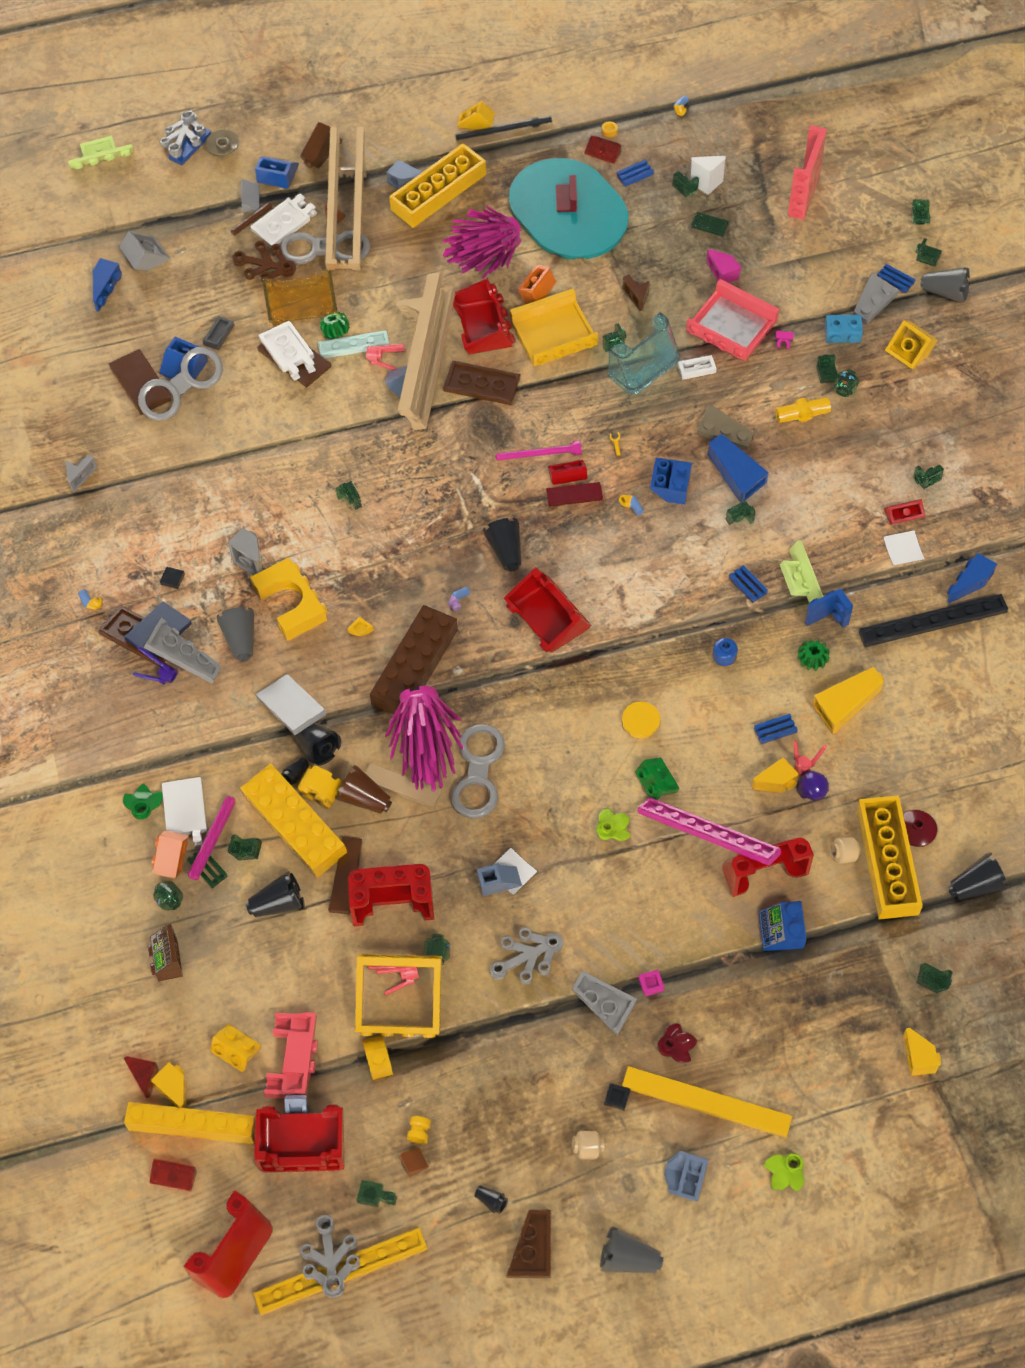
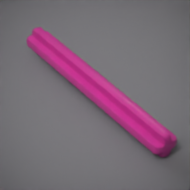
(211, 838)

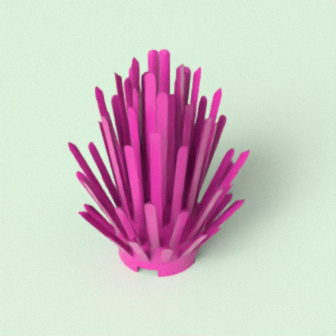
(483, 241)
(424, 735)

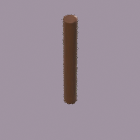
(251, 219)

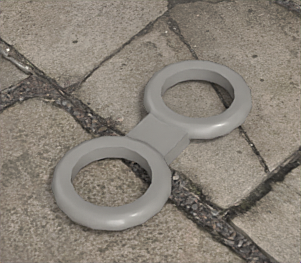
(319, 247)
(180, 383)
(478, 771)

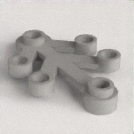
(187, 118)
(528, 954)
(330, 1259)

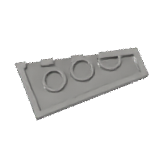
(174, 648)

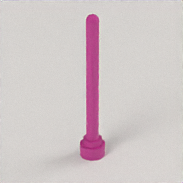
(574, 448)

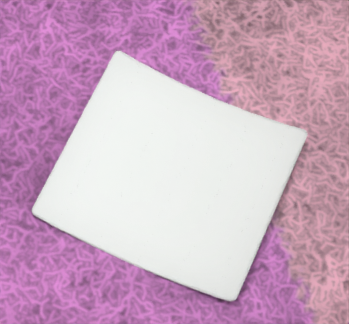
(903, 548)
(525, 871)

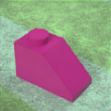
(723, 266)

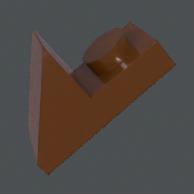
(636, 292)

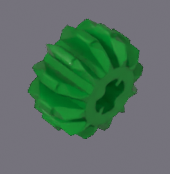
(334, 325)
(813, 654)

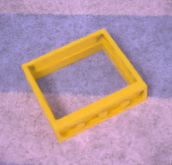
(398, 960)

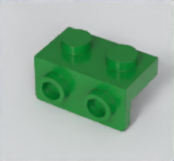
(656, 778)

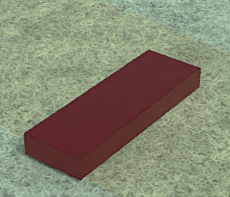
(574, 494)

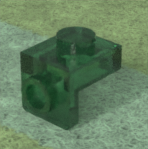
(920, 211)
(244, 848)
(933, 978)

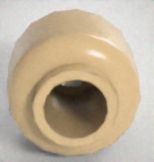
(845, 850)
(587, 1145)

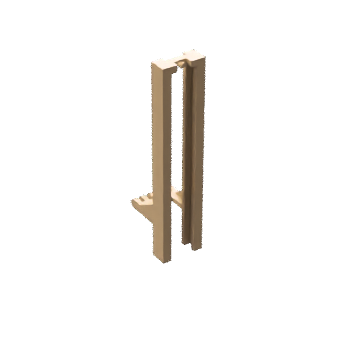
(334, 172)
(426, 348)

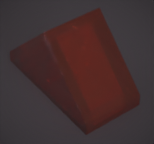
(143, 1073)

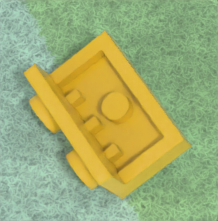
(234, 1047)

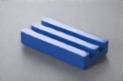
(633, 172)
(897, 276)
(750, 581)
(788, 722)

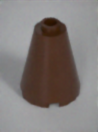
(363, 792)

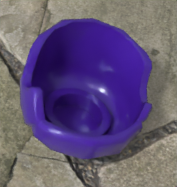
(813, 786)

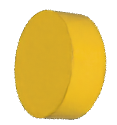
(609, 129)

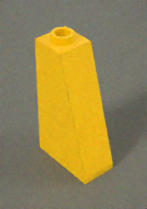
(847, 698)

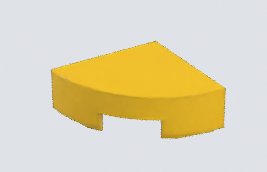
(360, 627)

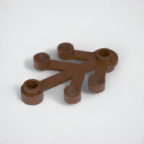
(265, 263)

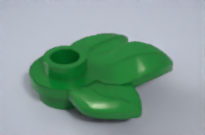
(142, 800)

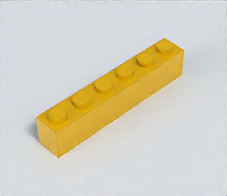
(190, 1123)

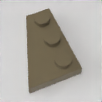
(717, 423)

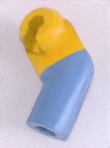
(679, 105)
(631, 502)
(89, 602)

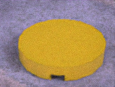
(641, 719)

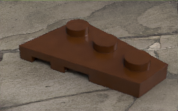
(533, 1249)

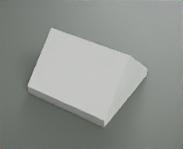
(709, 171)

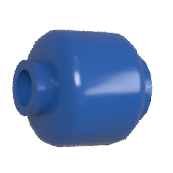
(725, 652)

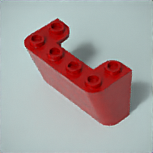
(483, 318)
(795, 855)

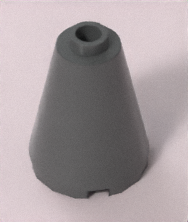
(948, 283)
(238, 631)
(628, 1254)

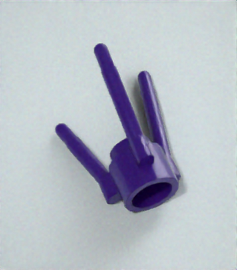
(166, 672)

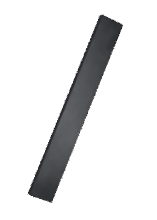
(933, 620)

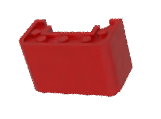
(390, 886)

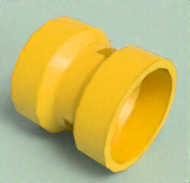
(419, 1127)

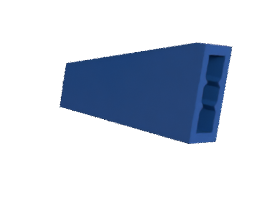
(737, 468)

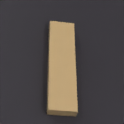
(403, 786)

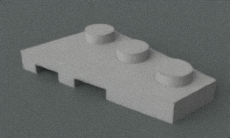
(874, 298)
(605, 1001)

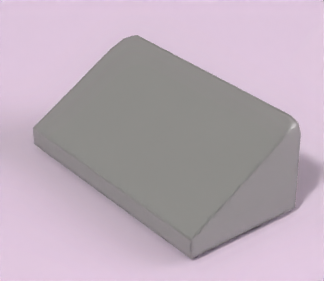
(249, 196)

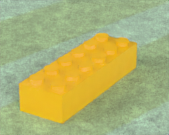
(437, 185)
(294, 820)
(889, 857)

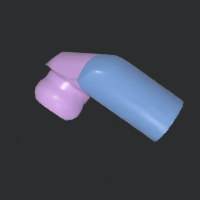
(455, 598)

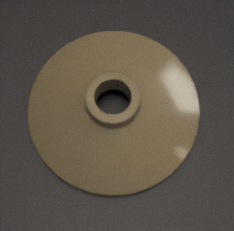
(222, 142)

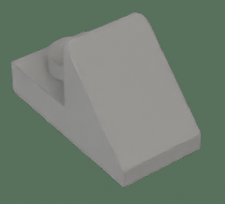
(78, 474)

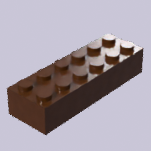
(414, 657)

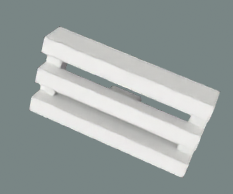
(698, 369)

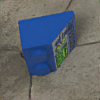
(783, 926)

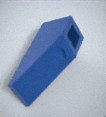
(105, 277)
(975, 577)

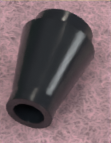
(294, 771)
(491, 1199)

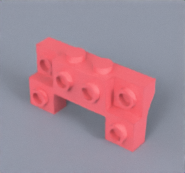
(299, 1052)

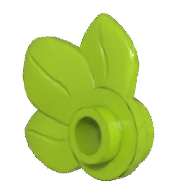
(614, 824)
(783, 1174)

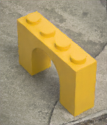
(287, 576)

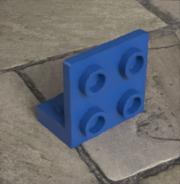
(832, 603)

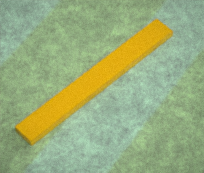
(707, 1102)
(370, 1260)

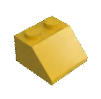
(911, 344)

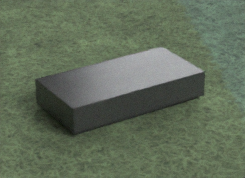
(218, 333)

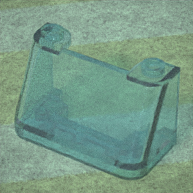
(647, 361)

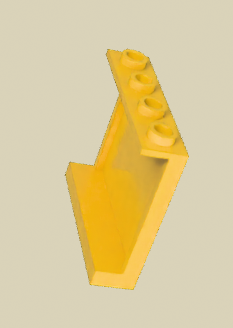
(552, 327)

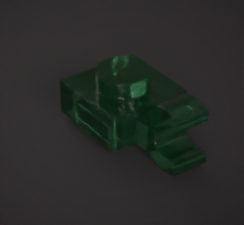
(372, 1193)

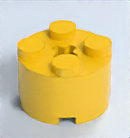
(320, 786)

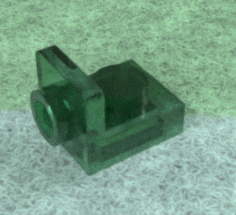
(685, 185)
(927, 254)
(614, 338)
(826, 368)
(929, 477)
(348, 491)
(740, 511)

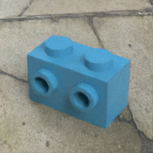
(843, 328)

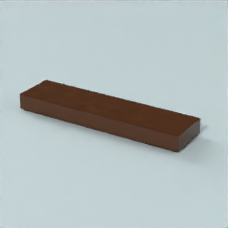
(346, 864)

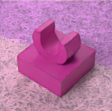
(783, 336)
(651, 983)

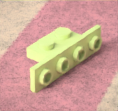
(98, 151)
(800, 574)

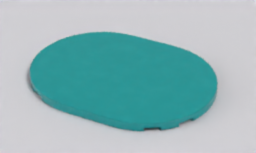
(587, 233)

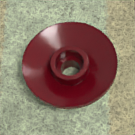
(922, 835)

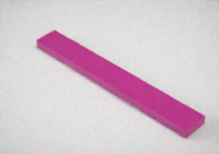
(709, 831)

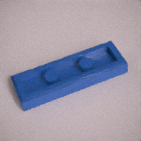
(188, 149)

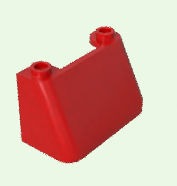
(546, 610)
(299, 1140)
(235, 1252)

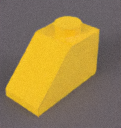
(476, 117)
(776, 778)
(920, 1054)
(377, 1057)
(172, 1084)

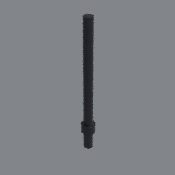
(535, 122)

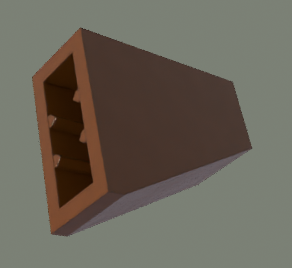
(317, 147)

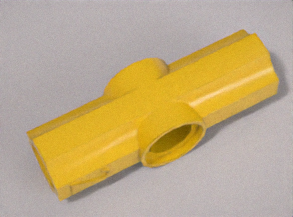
(803, 410)

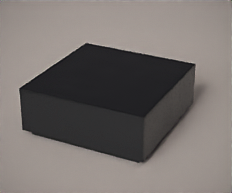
(172, 577)
(617, 1096)

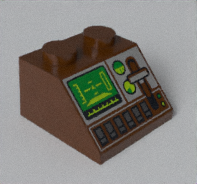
(165, 954)

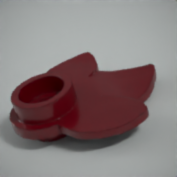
(679, 1043)

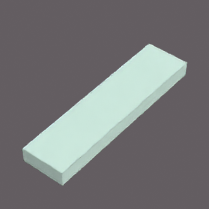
(352, 344)

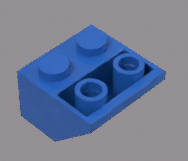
(275, 171)
(173, 357)
(671, 480)

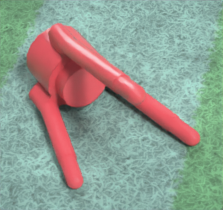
(375, 353)
(802, 763)
(407, 973)

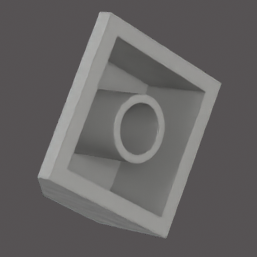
(143, 251)
(246, 551)

